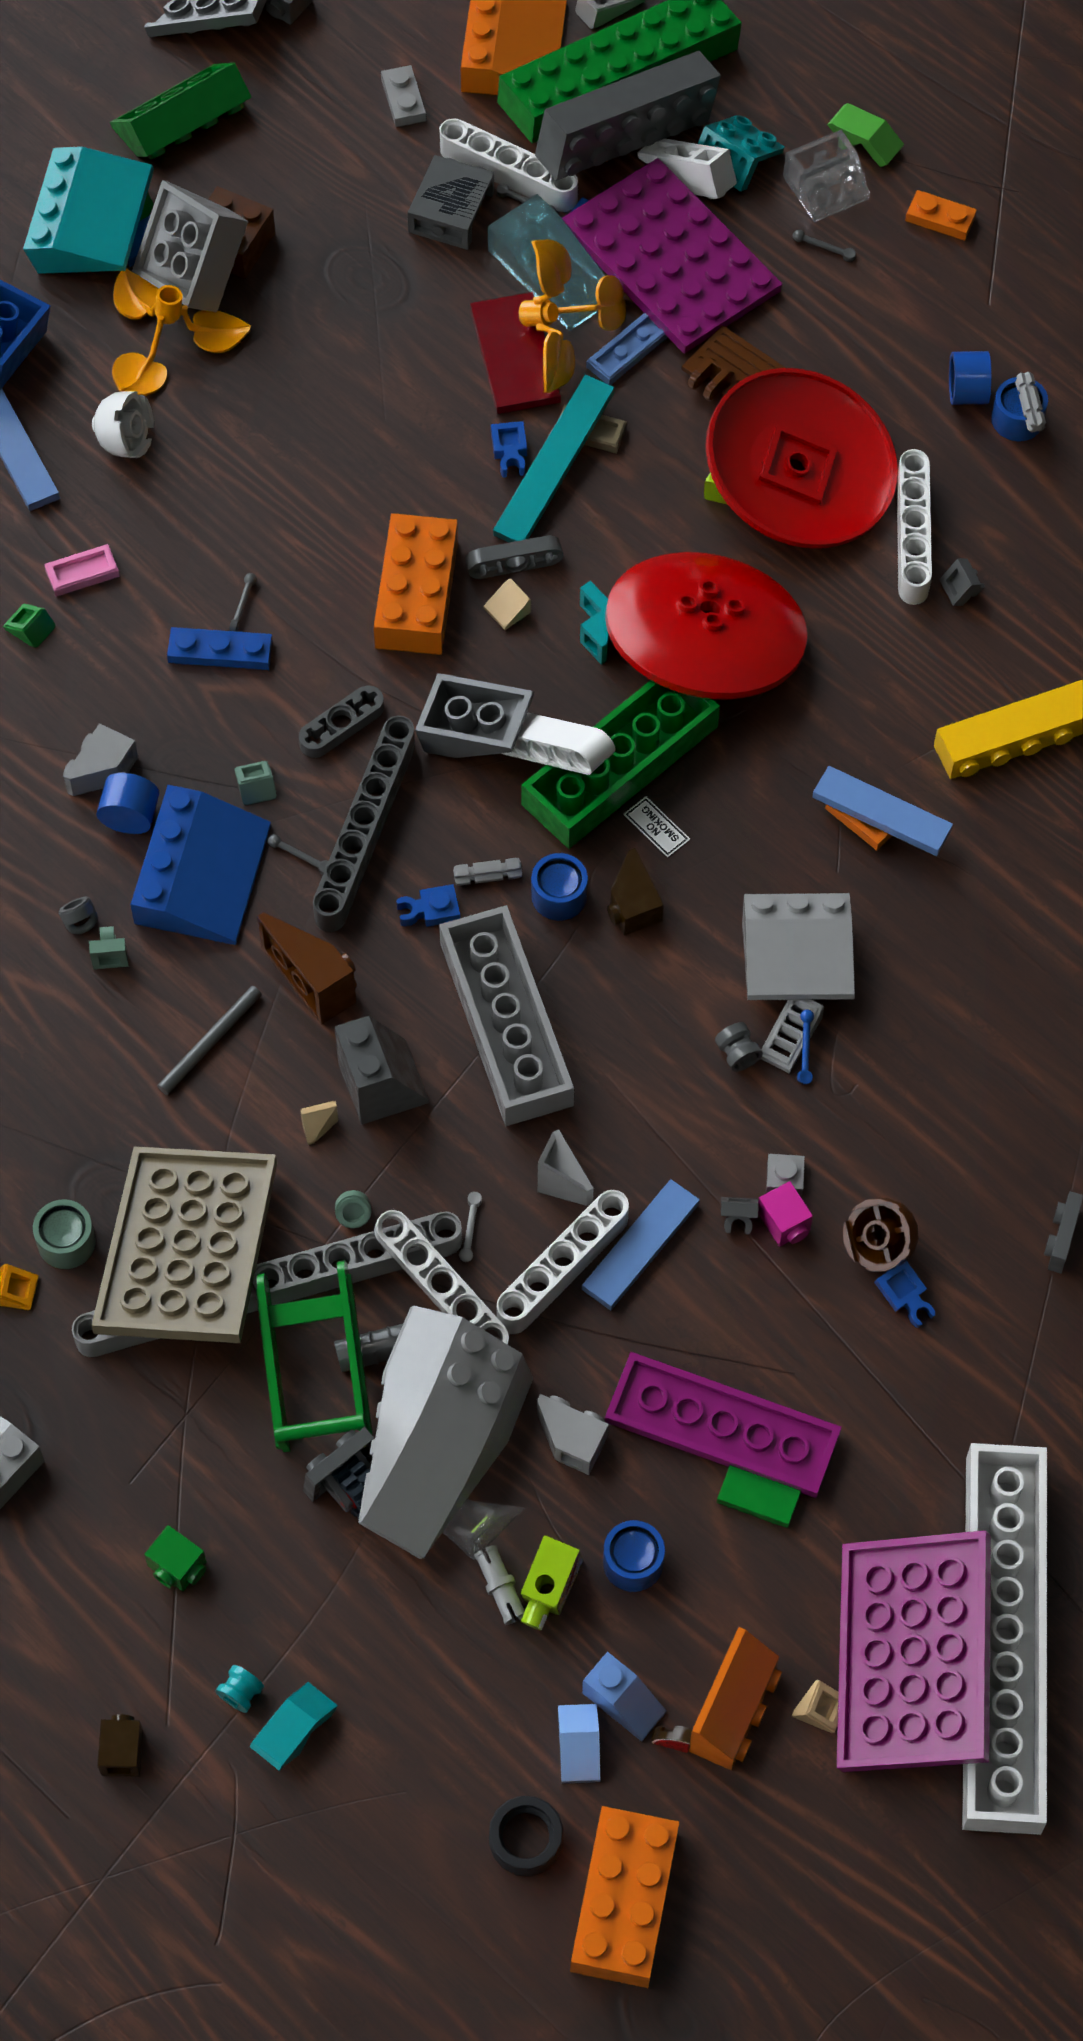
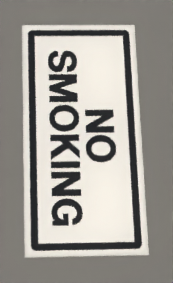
(656, 826)

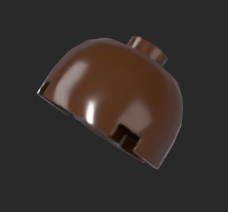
(880, 1234)

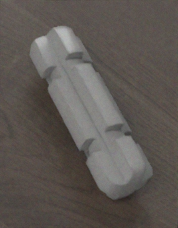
(1030, 402)
(487, 871)

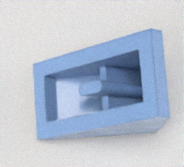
(579, 1743)

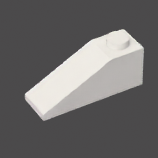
(702, 168)

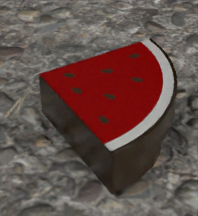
(677, 1739)

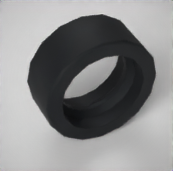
(528, 1805)

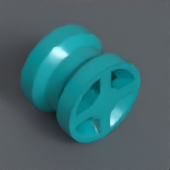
(239, 1688)

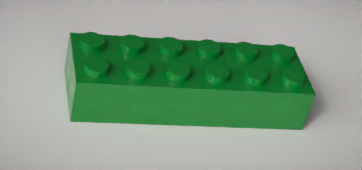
(648, 736)

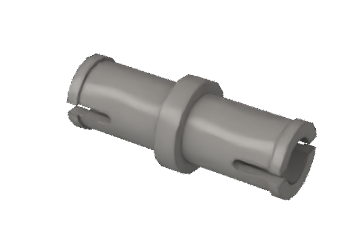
(500, 1584)

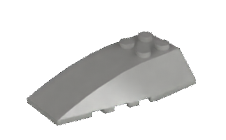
(439, 1426)

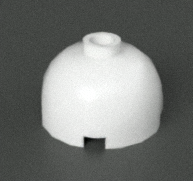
(123, 424)

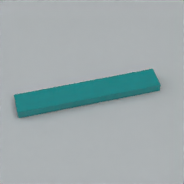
(554, 460)

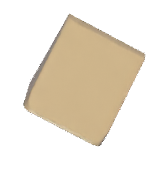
(508, 604)

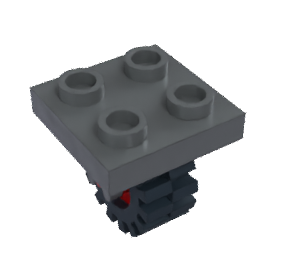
(341, 1471)

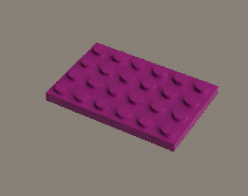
(672, 255)
(915, 1652)

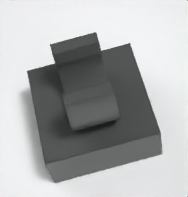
(961, 582)
(739, 1208)

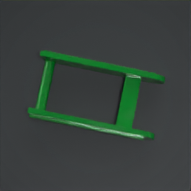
(306, 1312)

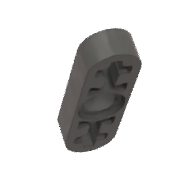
(514, 557)
(336, 735)

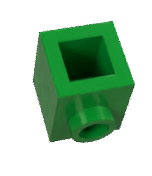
(175, 1560)

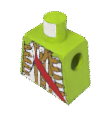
(554, 1565)

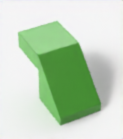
(868, 130)

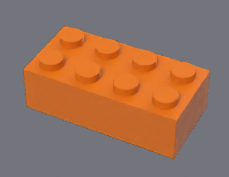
(416, 584)
(624, 1897)

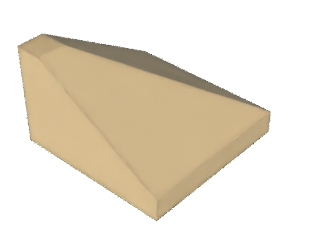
(318, 1120)
(819, 1707)

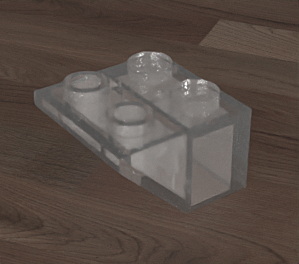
(826, 175)

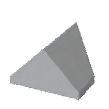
(561, 1173)

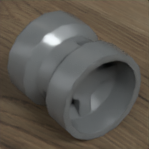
(738, 1046)

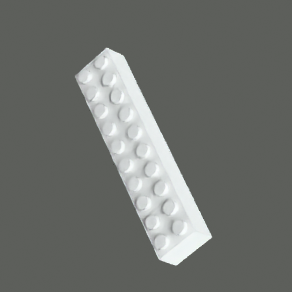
(1010, 1502)

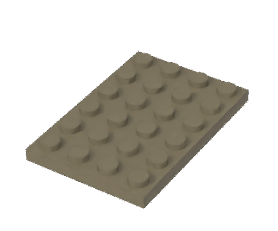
(185, 1245)

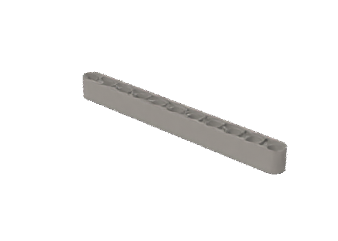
(323, 1277)

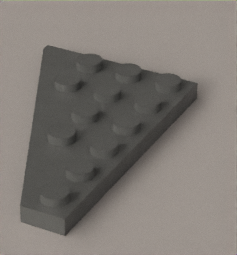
(200, 15)

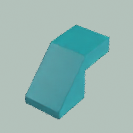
(594, 630)
(292, 1724)

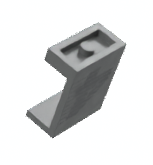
(449, 201)

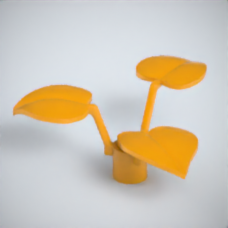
(554, 271)
(137, 297)

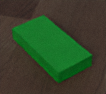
(758, 1496)

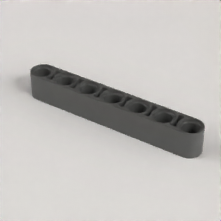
(364, 837)

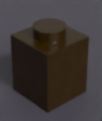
(120, 1746)

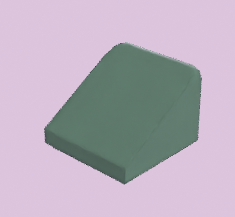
(255, 782)

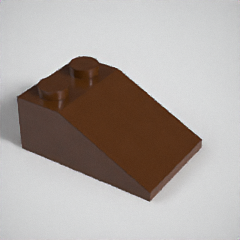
(310, 966)

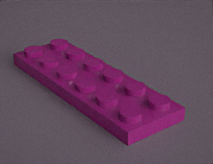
(722, 1424)

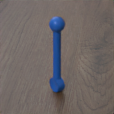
(805, 1076)

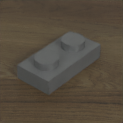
(1058, 1245)

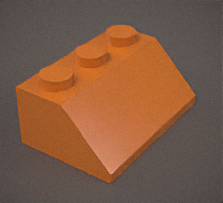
(735, 1701)

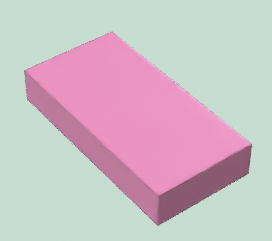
(81, 570)

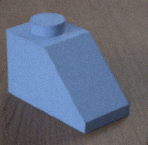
(623, 1696)

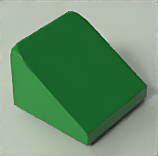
(30, 624)

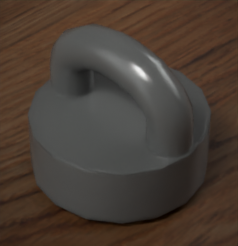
(76, 911)

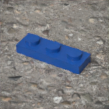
(219, 648)

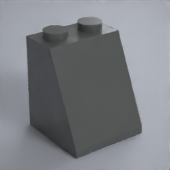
(377, 1069)

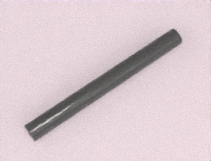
(208, 1041)

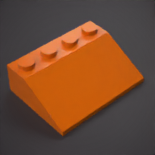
(506, 36)

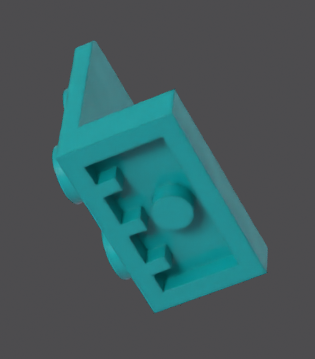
(745, 144)

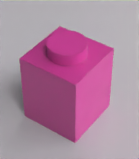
(785, 1214)

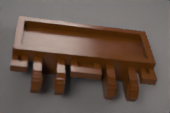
(726, 361)

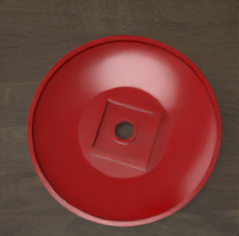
(826, 428)
(733, 652)

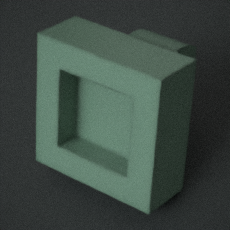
(108, 951)

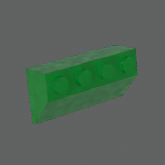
(182, 109)

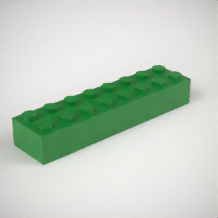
(617, 53)

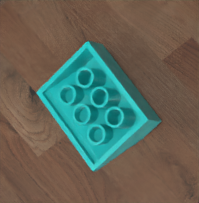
(87, 211)

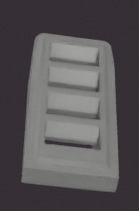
(597, 14)
(790, 1012)

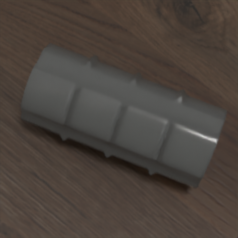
(375, 1347)

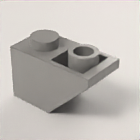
(100, 756)
(571, 1434)

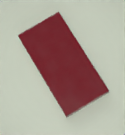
(511, 354)

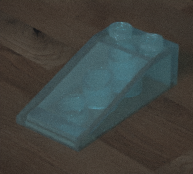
(511, 245)

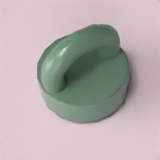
(353, 1209)

